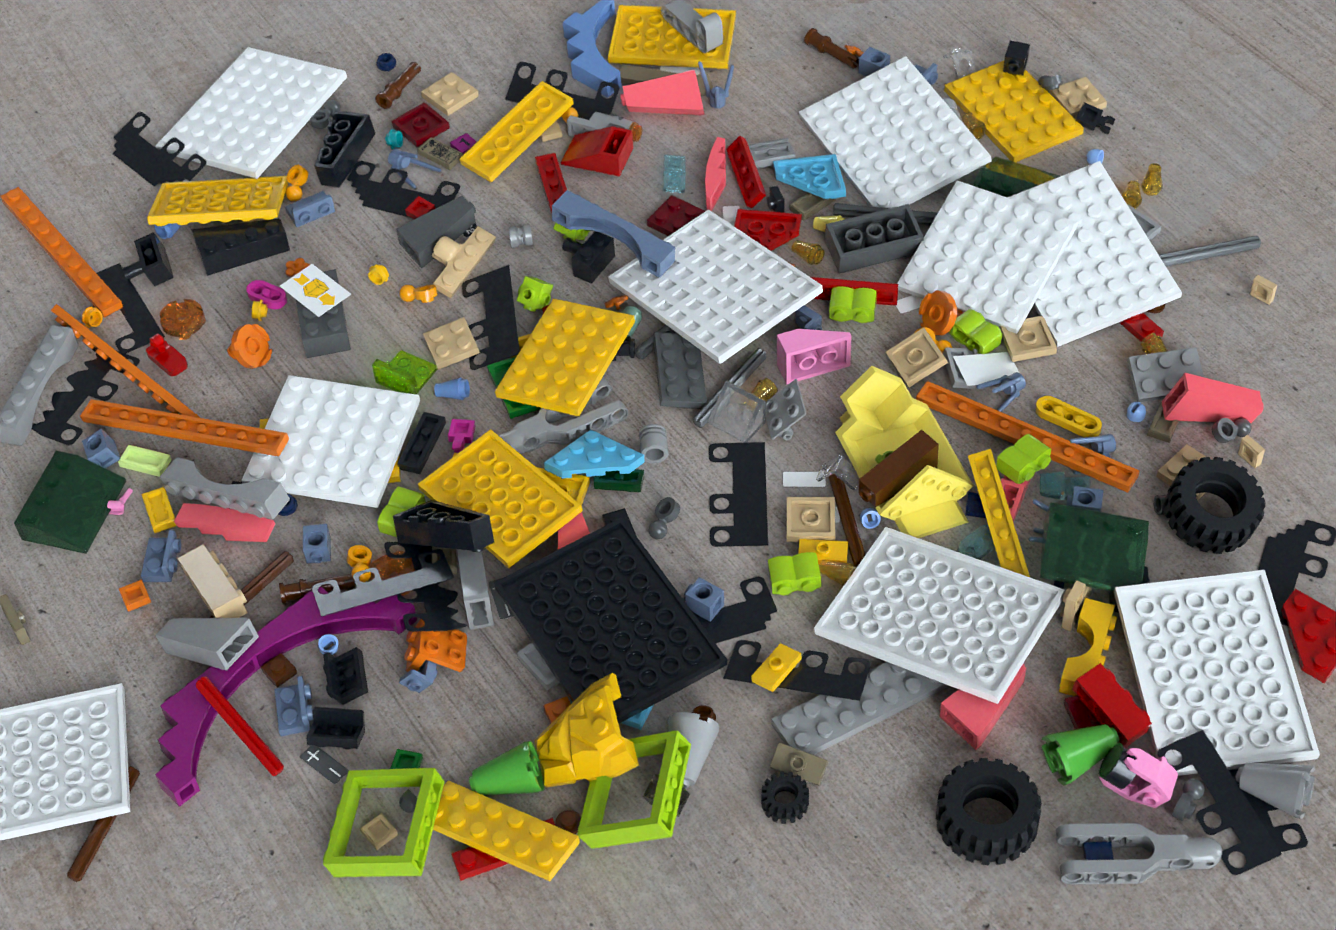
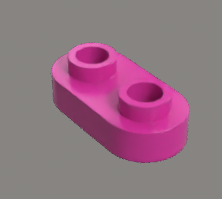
(270, 294)

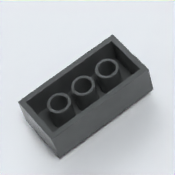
(873, 238)
(324, 333)

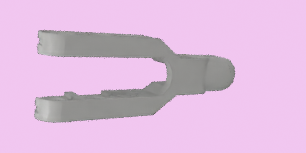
(538, 431)
(1170, 853)

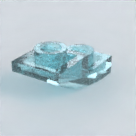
(674, 173)
(1059, 487)

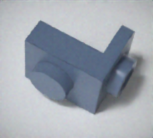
(421, 679)

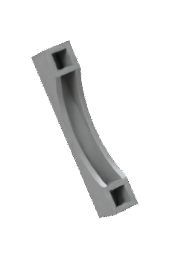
(18, 413)
(260, 497)

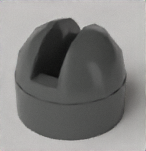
(1159, 505)
(408, 801)

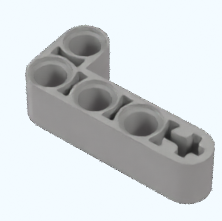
(701, 31)

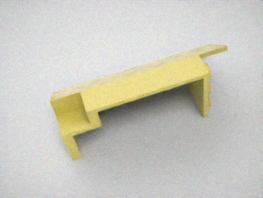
(882, 419)

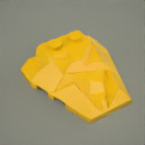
(586, 739)

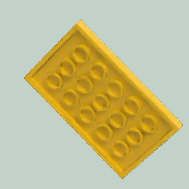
(646, 38)
(1015, 110)
(218, 200)
(565, 357)
(515, 494)

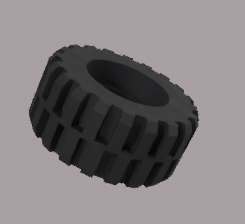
(1230, 484)
(981, 840)

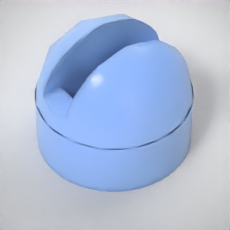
(1095, 155)
(1139, 414)
(874, 516)
(325, 641)

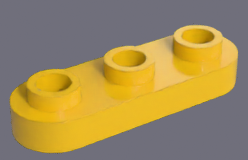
(1068, 417)

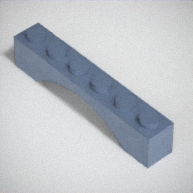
(577, 213)

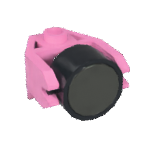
(1138, 775)

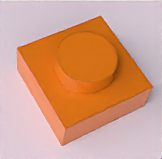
(134, 595)
(555, 708)

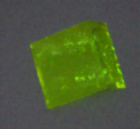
(404, 373)

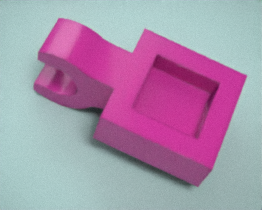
(460, 433)

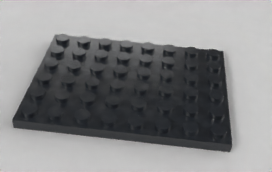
(610, 611)

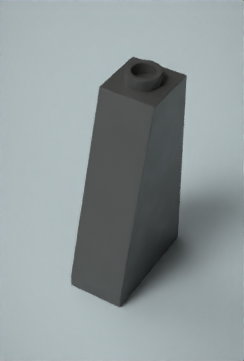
(423, 233)

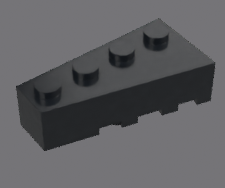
(343, 146)
(239, 244)
(444, 527)

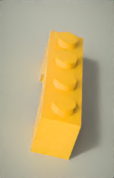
(1093, 624)

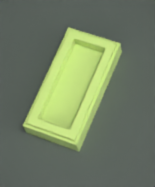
(144, 460)

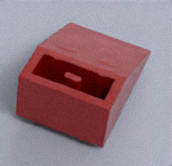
(600, 150)

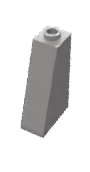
(475, 589)
(208, 640)

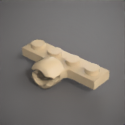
(460, 259)

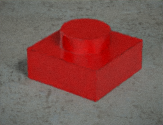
(419, 207)

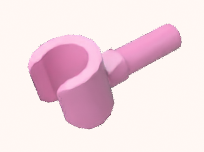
(117, 507)

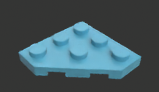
(812, 174)
(594, 456)

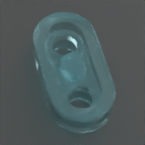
(975, 544)

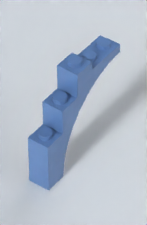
(587, 62)

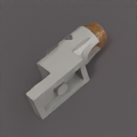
(599, 120)

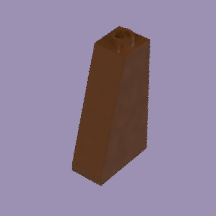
(898, 469)

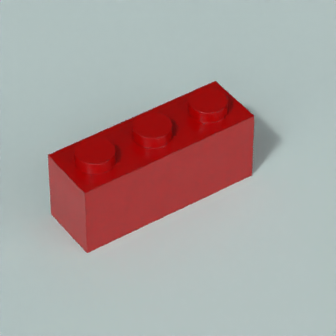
(1112, 704)

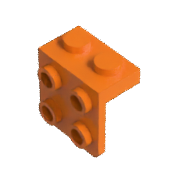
(440, 647)

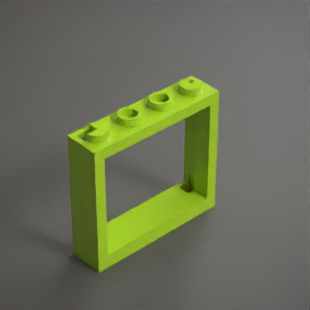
(665, 803)
(420, 831)

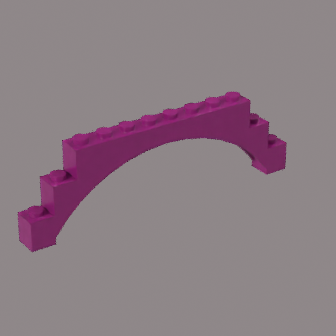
(297, 625)

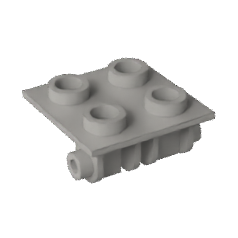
(784, 411)

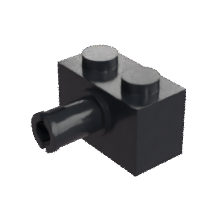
(591, 256)
(152, 261)

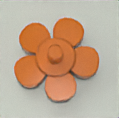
(854, 50)
(295, 267)
(616, 301)

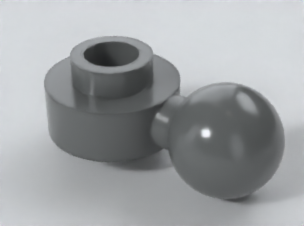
(1050, 83)
(322, 116)
(1227, 430)
(666, 511)
(1192, 790)

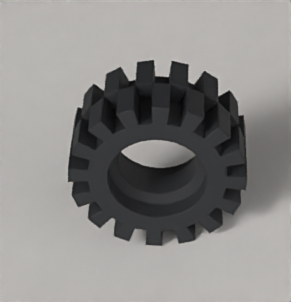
(787, 784)

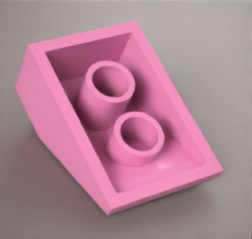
(812, 353)

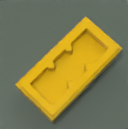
(159, 509)
(825, 549)
(776, 667)

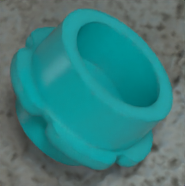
(394, 139)

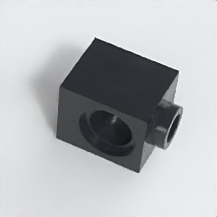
(1016, 58)

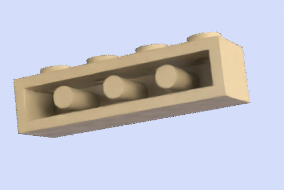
(212, 583)

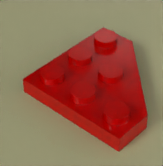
(767, 227)
(1312, 634)

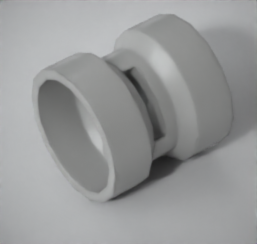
(515, 235)

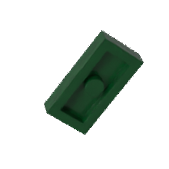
(620, 482)

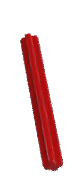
(239, 726)

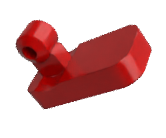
(166, 356)

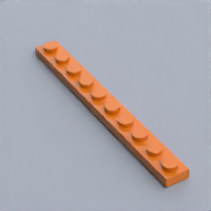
(61, 252)
(120, 362)
(185, 427)
(1012, 429)

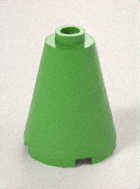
(1077, 750)
(509, 773)

